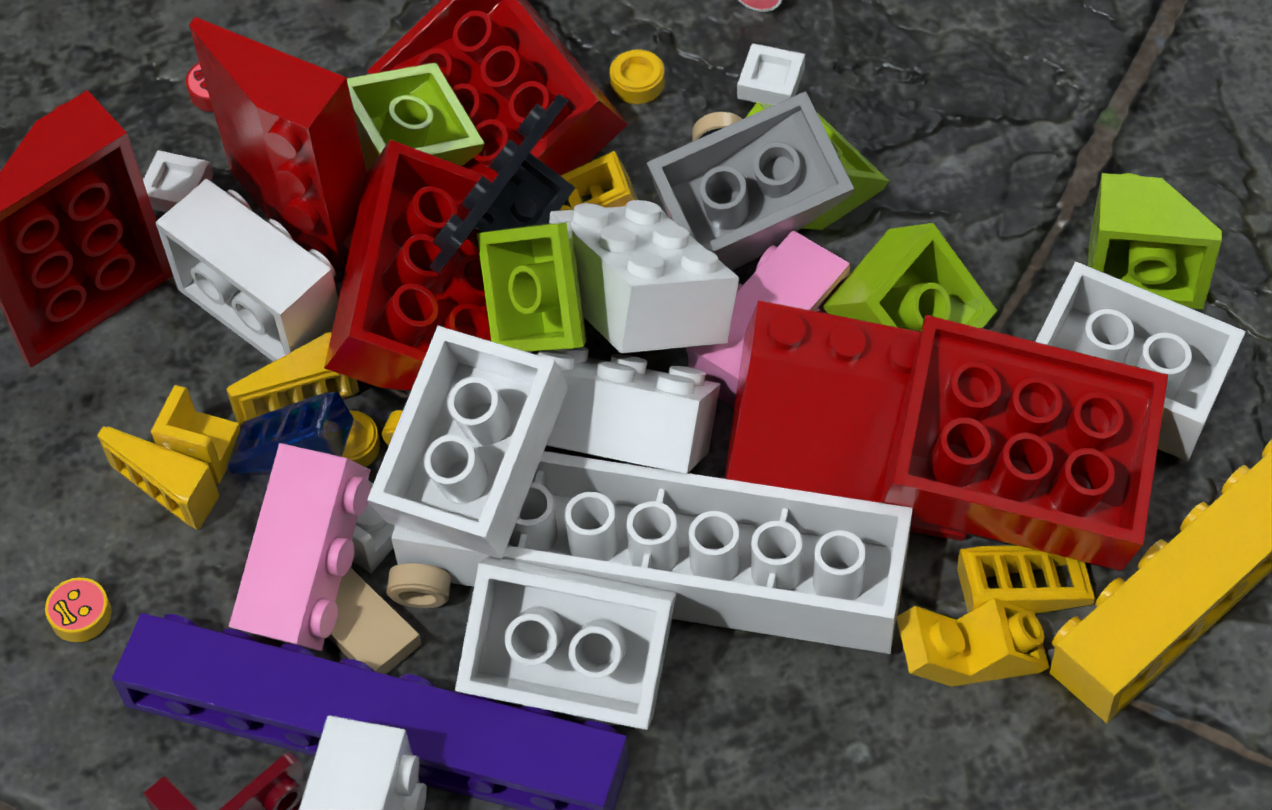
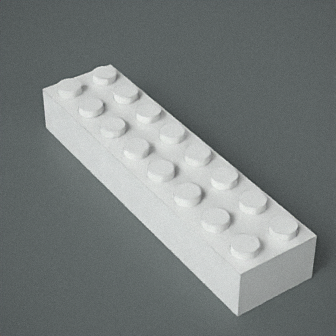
(725, 546)

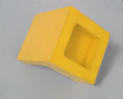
(195, 433)

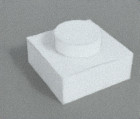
(770, 75)
(173, 178)

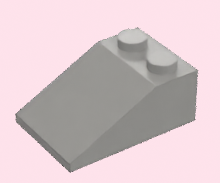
(752, 181)

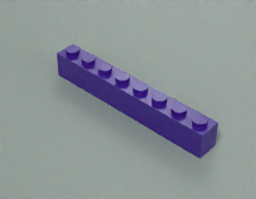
(286, 693)

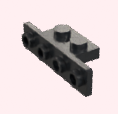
(518, 195)

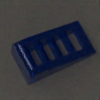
(312, 424)

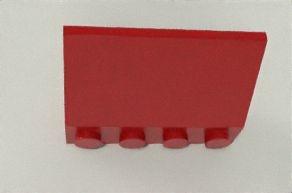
(502, 65)
(286, 136)
(74, 229)
(388, 291)
(820, 404)
(1027, 443)

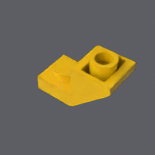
(979, 647)

